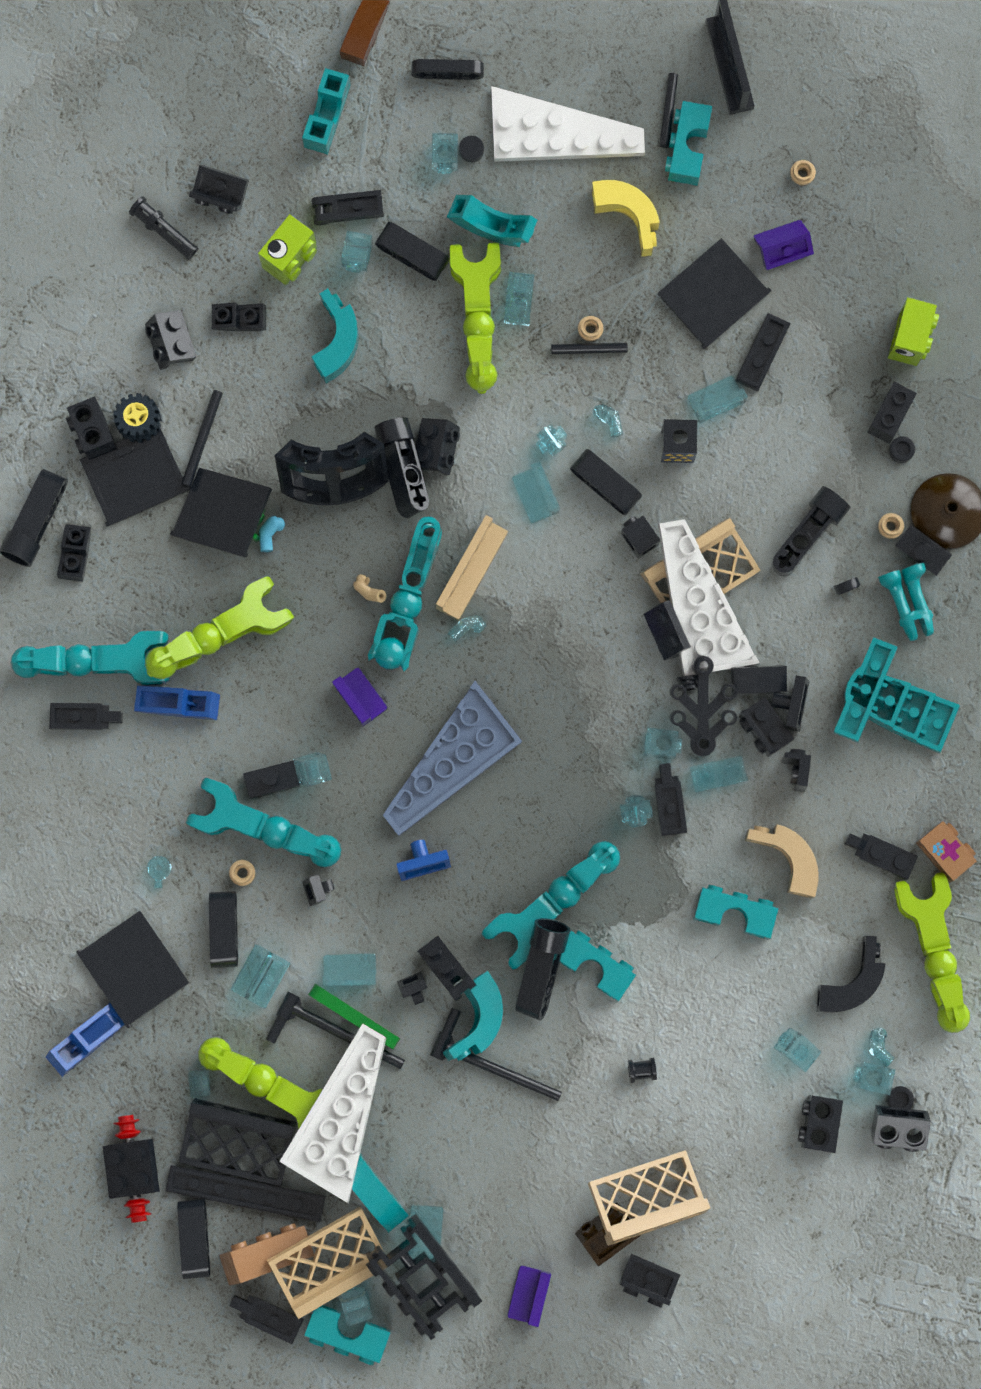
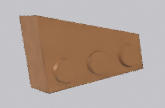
(250, 1260)

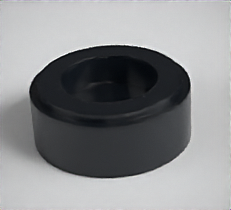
(471, 149)
(901, 449)
(847, 586)
(900, 1097)

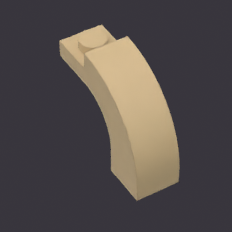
(798, 853)

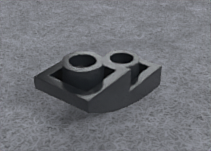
(238, 317)
(74, 552)
(759, 679)

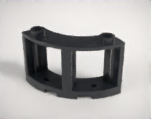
(334, 491)

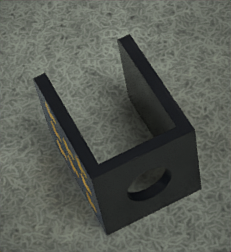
(676, 452)

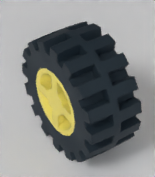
(131, 411)

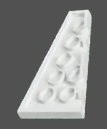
(547, 131)
(700, 604)
(334, 1129)

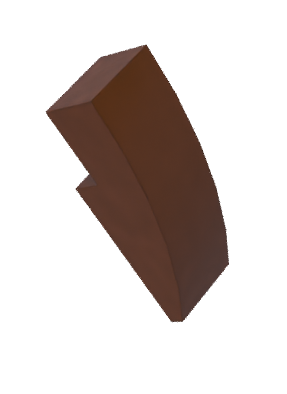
(363, 31)

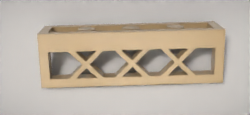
(471, 568)

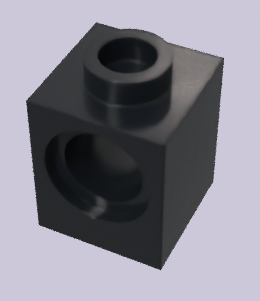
(639, 536)

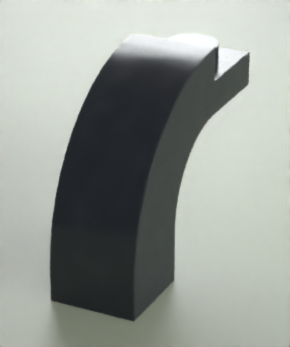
(846, 997)

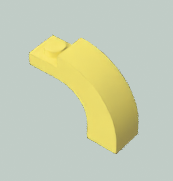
(629, 200)

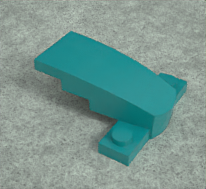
(893, 703)

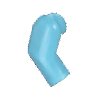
(267, 531)

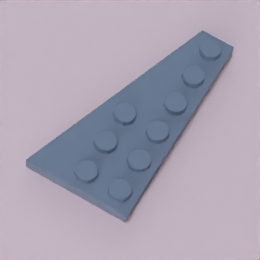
(463, 750)

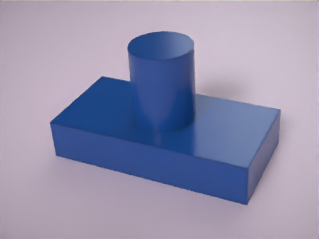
(423, 861)

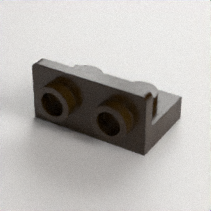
(592, 1237)

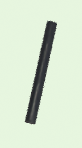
(201, 438)

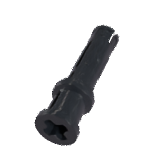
(152, 223)

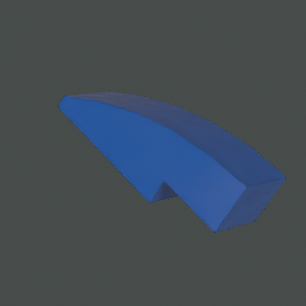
(177, 702)
(85, 1040)

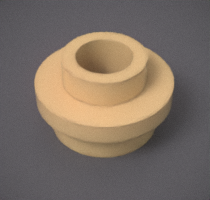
(806, 166)
(590, 321)
(896, 520)
(233, 872)

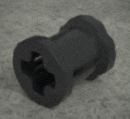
(642, 1070)

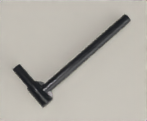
(292, 1007)
(445, 1040)

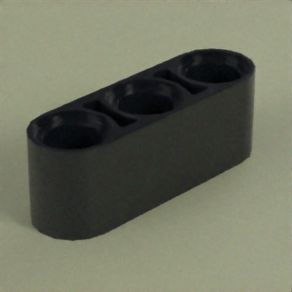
(412, 251)
(605, 482)
(223, 929)
(193, 1239)

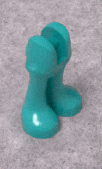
(911, 577)

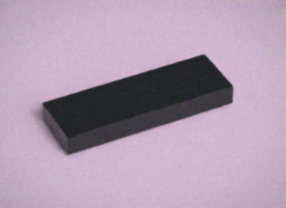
(762, 352)

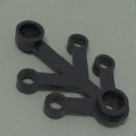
(702, 710)

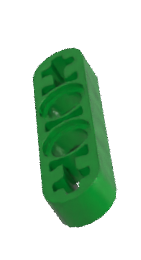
(351, 1014)

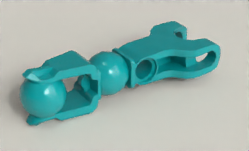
(407, 601)
(99, 659)
(274, 831)
(562, 894)

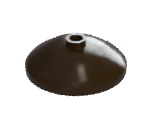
(931, 514)

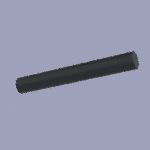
(668, 110)
(589, 348)

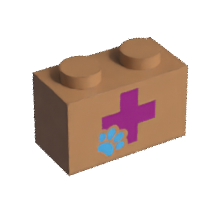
(947, 851)

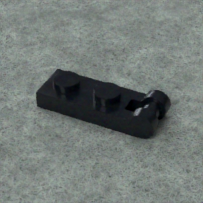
(348, 207)
(446, 967)

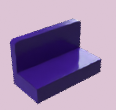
(784, 244)
(360, 696)
(529, 1295)

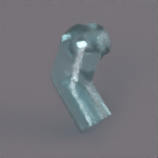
(609, 416)

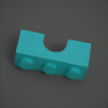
(329, 107)
(692, 122)
(759, 915)
(615, 976)
(368, 1345)

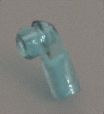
(466, 624)
(877, 1046)

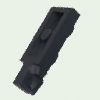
(82, 716)
(669, 802)
(883, 855)
(268, 1317)

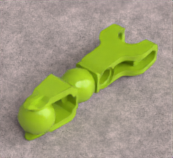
(478, 324)
(224, 629)
(935, 945)
(258, 1078)

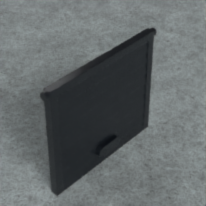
(713, 293)
(134, 477)
(221, 512)
(133, 968)

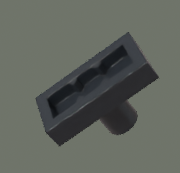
(923, 549)
(794, 703)
(271, 779)

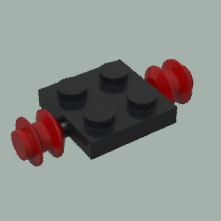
(131, 1168)

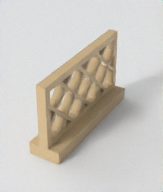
(705, 542)
(654, 1220)
(335, 1283)

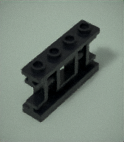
(439, 1264)

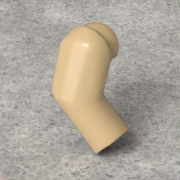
(368, 593)

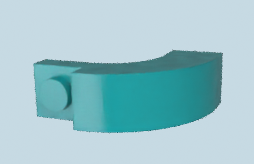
(491, 223)
(341, 351)
(487, 1018)
(377, 1197)

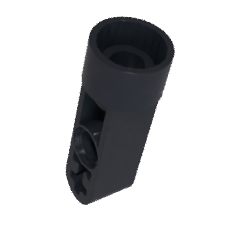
(403, 466)
(826, 509)
(23, 540)
(547, 945)

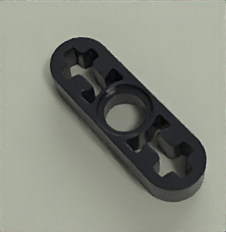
(447, 69)

